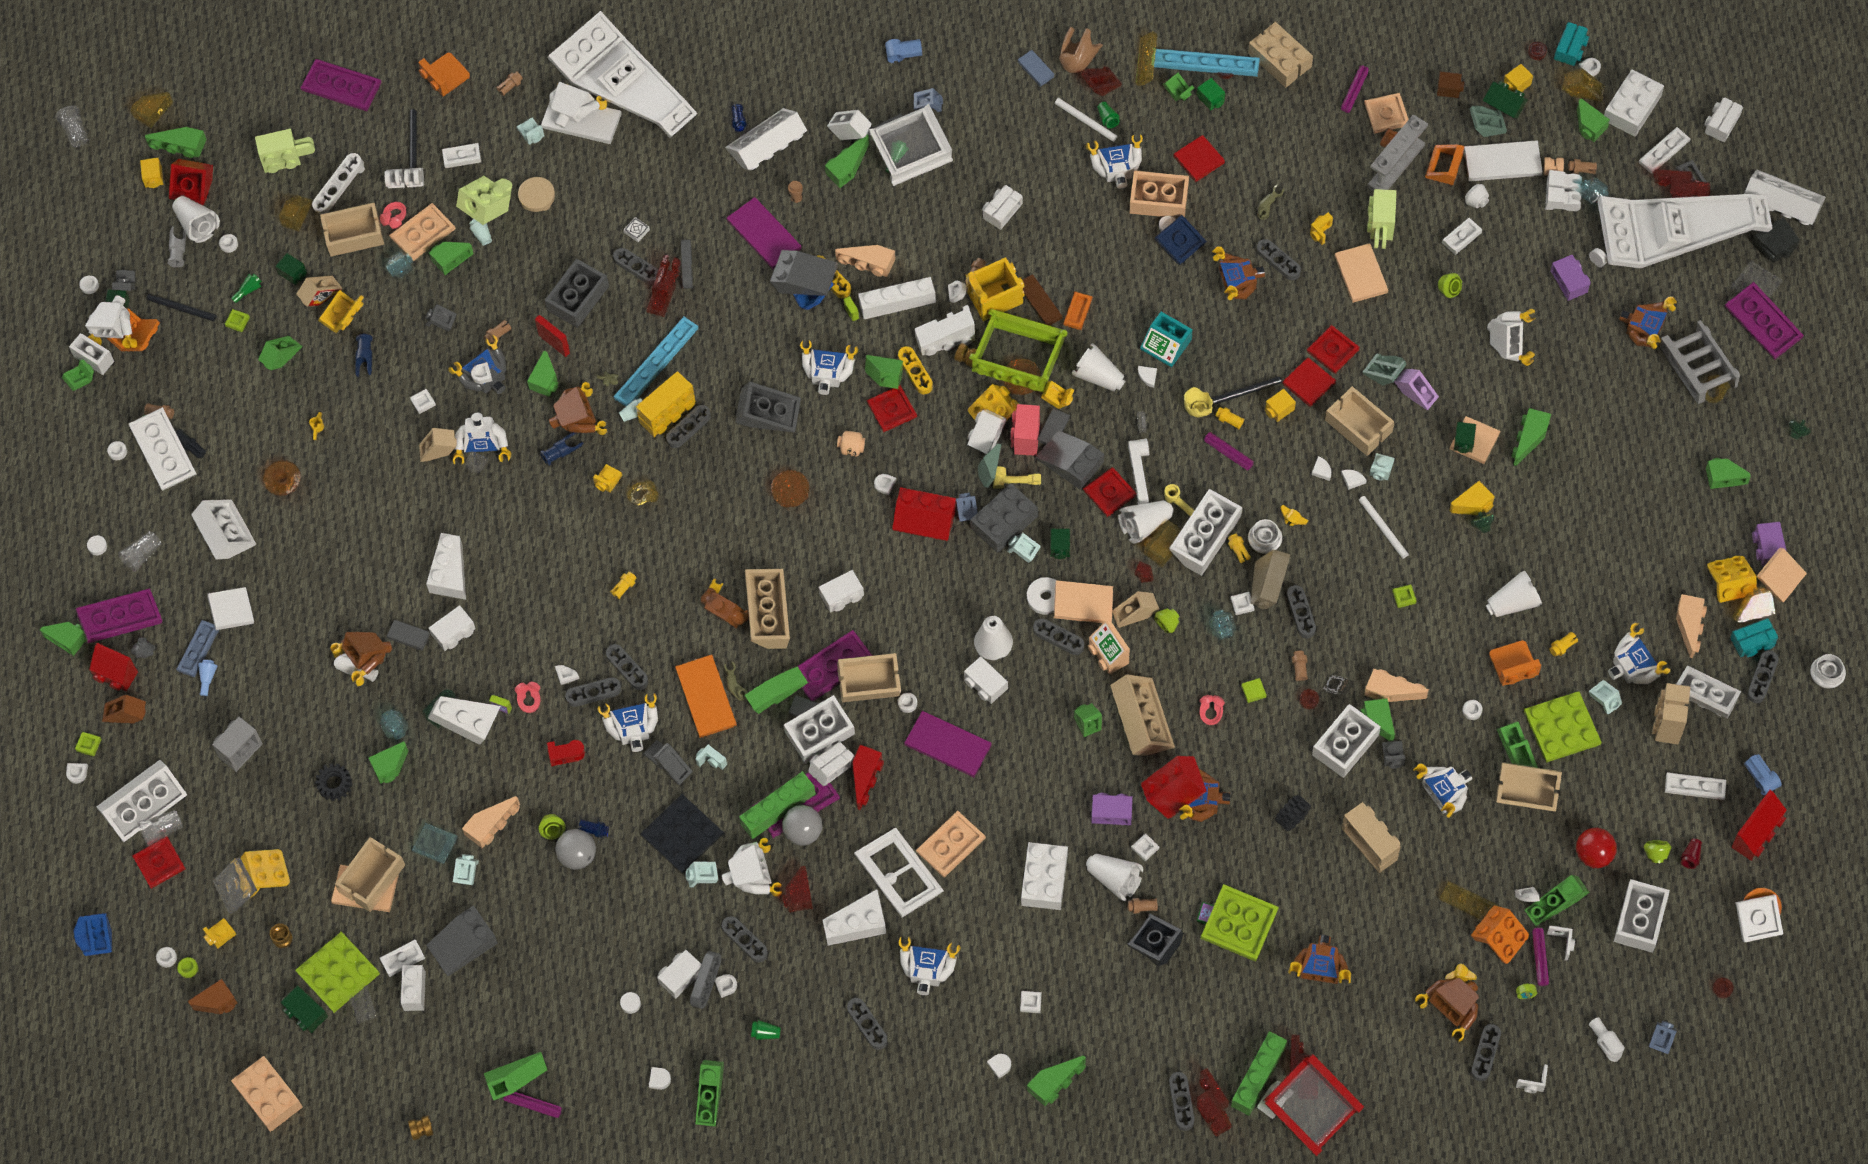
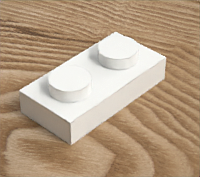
(461, 155)
(1462, 236)
(405, 955)

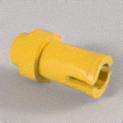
(1226, 416)
(1236, 543)
(627, 580)
(1559, 647)

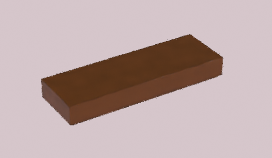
(1040, 301)

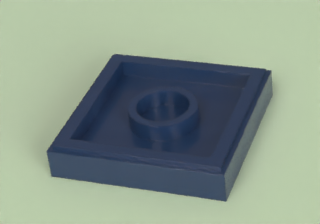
(1180, 240)

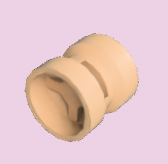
(1552, 164)

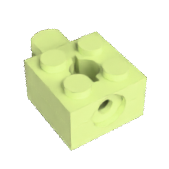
(281, 151)
(485, 199)
(1381, 216)

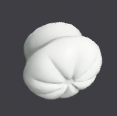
(1265, 536)
(1828, 671)

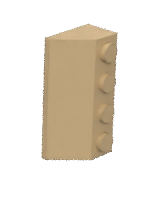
(767, 607)
(1142, 715)

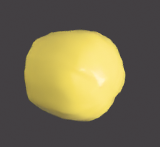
(1197, 402)

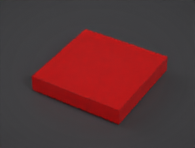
(1199, 158)
(552, 335)
(1333, 349)
(1309, 382)
(891, 408)
(1109, 492)
(159, 862)

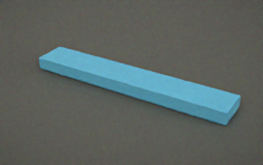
(1206, 62)
(656, 361)

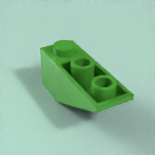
(180, 140)
(845, 165)
(1534, 431)
(1557, 899)
(515, 1075)
(1053, 1079)
(709, 1092)

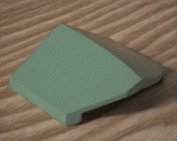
(1488, 121)
(1384, 368)
(988, 466)

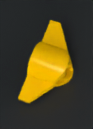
(316, 425)
(1292, 516)
(1461, 972)

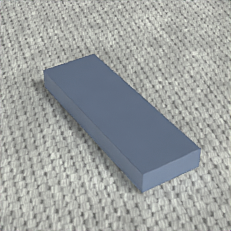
(197, 648)

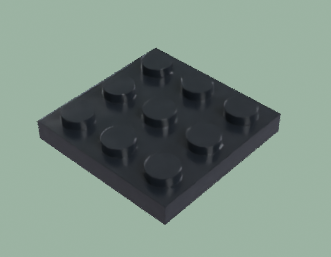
(682, 833)

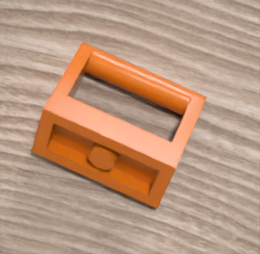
(1445, 177)

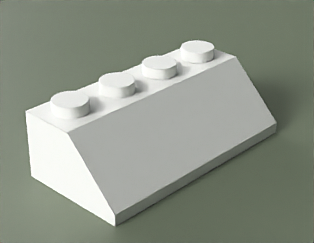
(767, 138)
(1786, 197)
(1206, 531)
(141, 799)

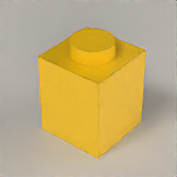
(1518, 78)
(151, 172)
(1280, 405)

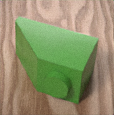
(1591, 121)
(450, 255)
(278, 352)
(884, 371)
(543, 376)
(1725, 473)
(65, 636)
(1380, 713)
(1088, 719)
(389, 762)

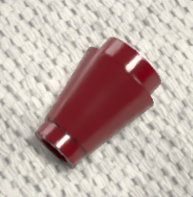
(1691, 856)

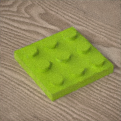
(1562, 726)
(1239, 922)
(337, 972)

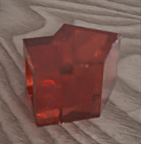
(1144, 572)

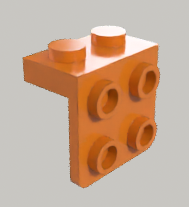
(444, 73)
(141, 331)
(1514, 663)
(1501, 932)

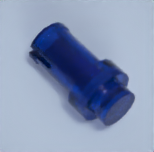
(738, 120)
(598, 829)

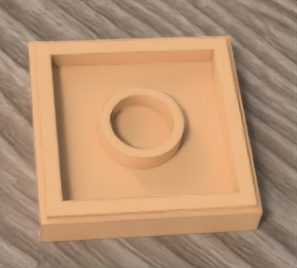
(1386, 112)
(1484, 441)
(1781, 574)

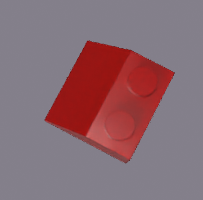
(190, 180)
(112, 668)

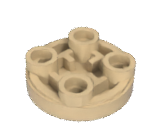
(536, 194)

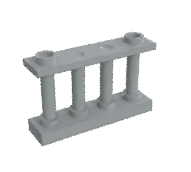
(1398, 154)
(1688, 375)

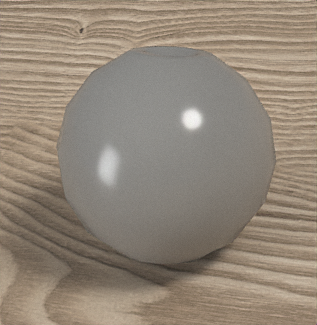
(802, 825)
(575, 849)

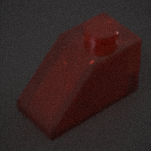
(798, 892)

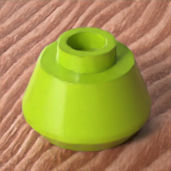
(1450, 285)
(1167, 620)
(551, 827)
(1657, 850)

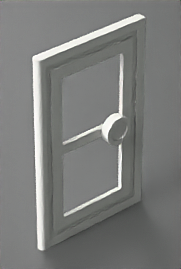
(885, 882)

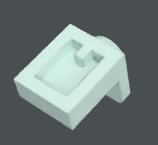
(531, 131)
(1381, 467)
(1023, 546)
(1606, 696)
(714, 758)
(465, 869)
(701, 873)

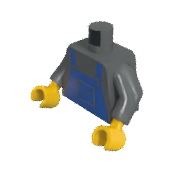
(497, 367)

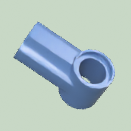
(898, 50)
(1763, 777)

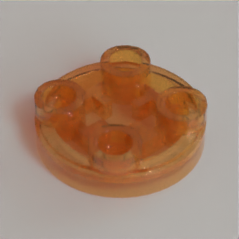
(1025, 366)
(790, 488)

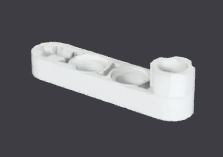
(340, 185)
(1137, 449)

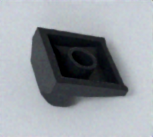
(1157, 940)

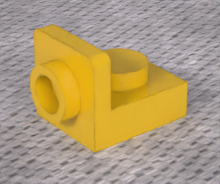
(607, 478)
(219, 933)

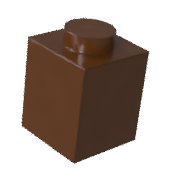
(1450, 84)

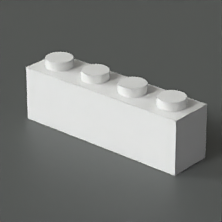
(897, 298)

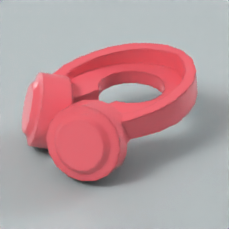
(394, 222)
(521, 690)
(1218, 706)

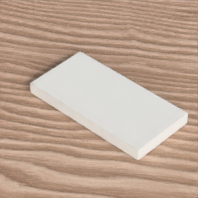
(596, 126)
(1503, 160)
(162, 449)

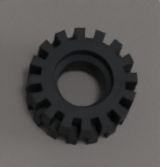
(324, 775)
(1293, 812)

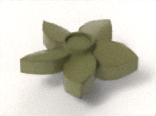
(607, 378)

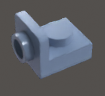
(929, 97)
(966, 506)
(1663, 1037)

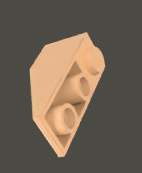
(871, 258)
(1689, 621)
(1383, 685)
(487, 822)

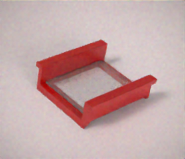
(1312, 1103)

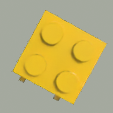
(986, 290)

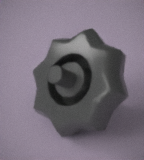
(143, 648)

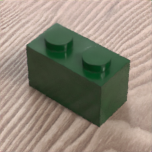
(1505, 99)
(303, 1009)

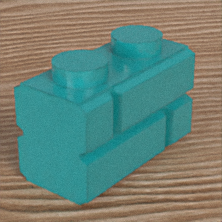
(1571, 43)
(1754, 638)

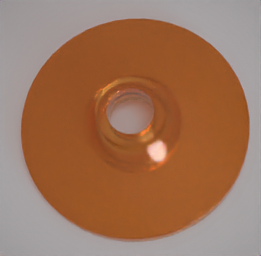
(278, 471)

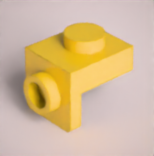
(1319, 226)
(1057, 395)

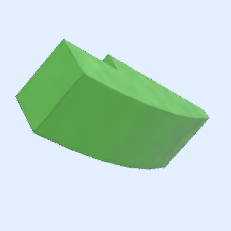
(776, 689)
(1516, 745)

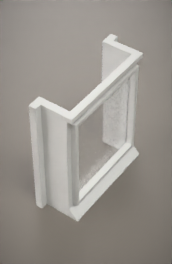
(912, 145)

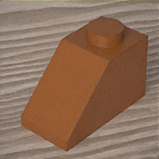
(124, 710)
(214, 999)

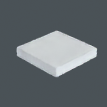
(230, 608)
(1759, 918)

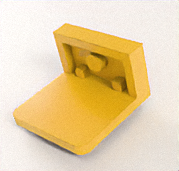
(339, 311)
(994, 399)
(1733, 578)
(266, 868)

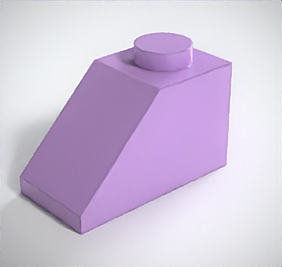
(1416, 387)

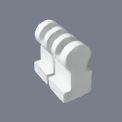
(399, 178)
(1563, 191)

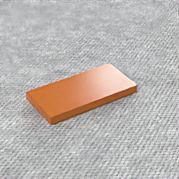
(706, 696)

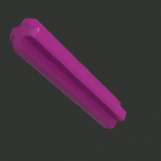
(1354, 89)
(1228, 451)
(1540, 957)
(533, 1104)

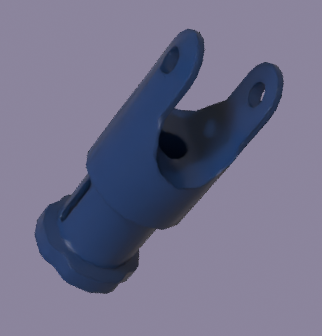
(363, 352)
(558, 450)

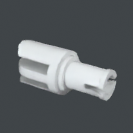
(345, 665)
(1607, 1040)

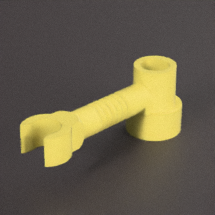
(1001, 478)
(1175, 491)

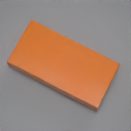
(1078, 310)

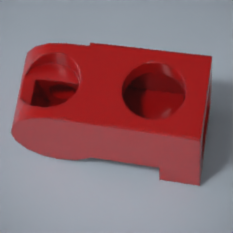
(565, 753)

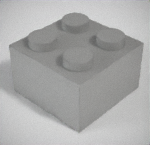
(237, 743)

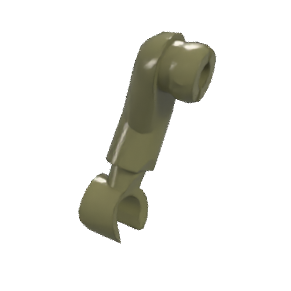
(1264, 205)
(732, 685)

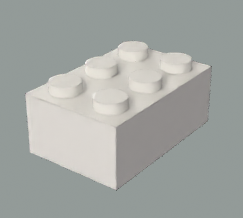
(1633, 102)
(819, 728)
(1346, 740)
(1044, 876)
(1641, 916)

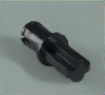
(190, 444)

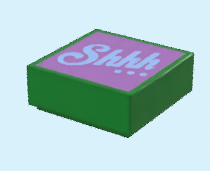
(1205, 912)

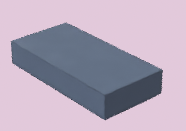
(1036, 68)

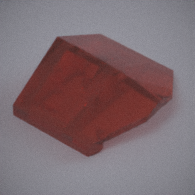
(1101, 80)

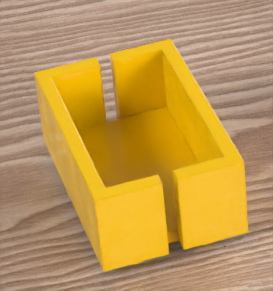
(666, 404)

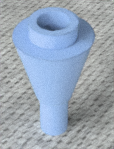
(206, 671)

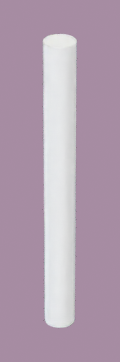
(1082, 117)
(1383, 527)

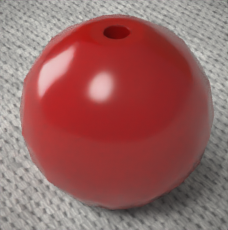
(1596, 848)

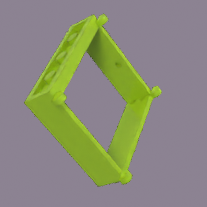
(1025, 328)

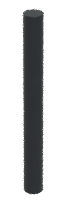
(413, 139)
(181, 307)
(1246, 390)

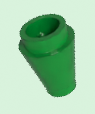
(1108, 115)
(763, 1030)

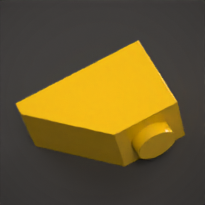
(1473, 500)

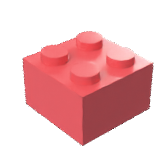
(1025, 429)

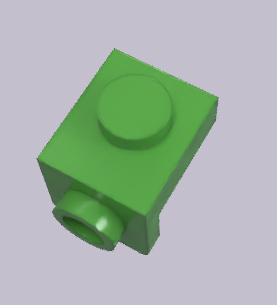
(1178, 87)
(79, 376)

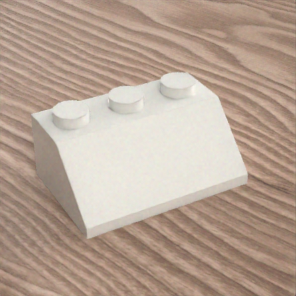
(222, 528)
(1709, 692)

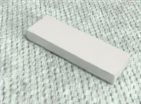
(1664, 150)
(1695, 786)

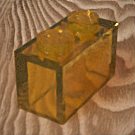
(1159, 546)

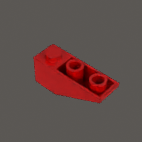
(865, 767)

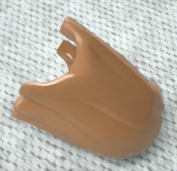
(1079, 55)

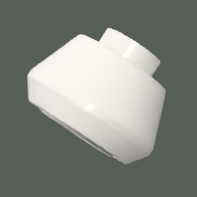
(1477, 196)

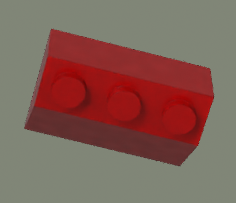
(924, 514)
(1174, 785)
(1760, 826)

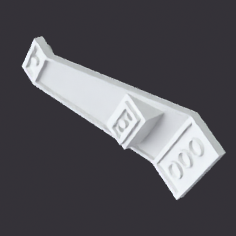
(602, 53)
(1644, 230)

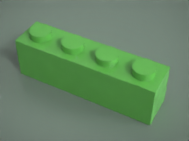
(776, 805)
(1259, 1073)

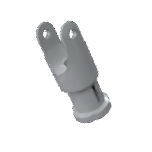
(176, 249)

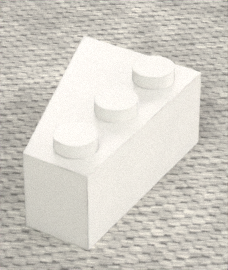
(946, 333)
(448, 568)
(464, 717)
(856, 921)

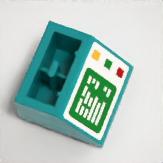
(1166, 339)

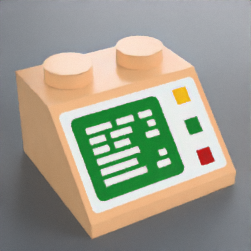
(1109, 648)

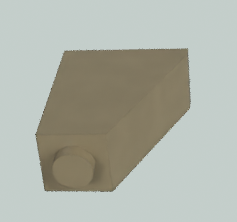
(1268, 578)

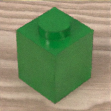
(1211, 94)

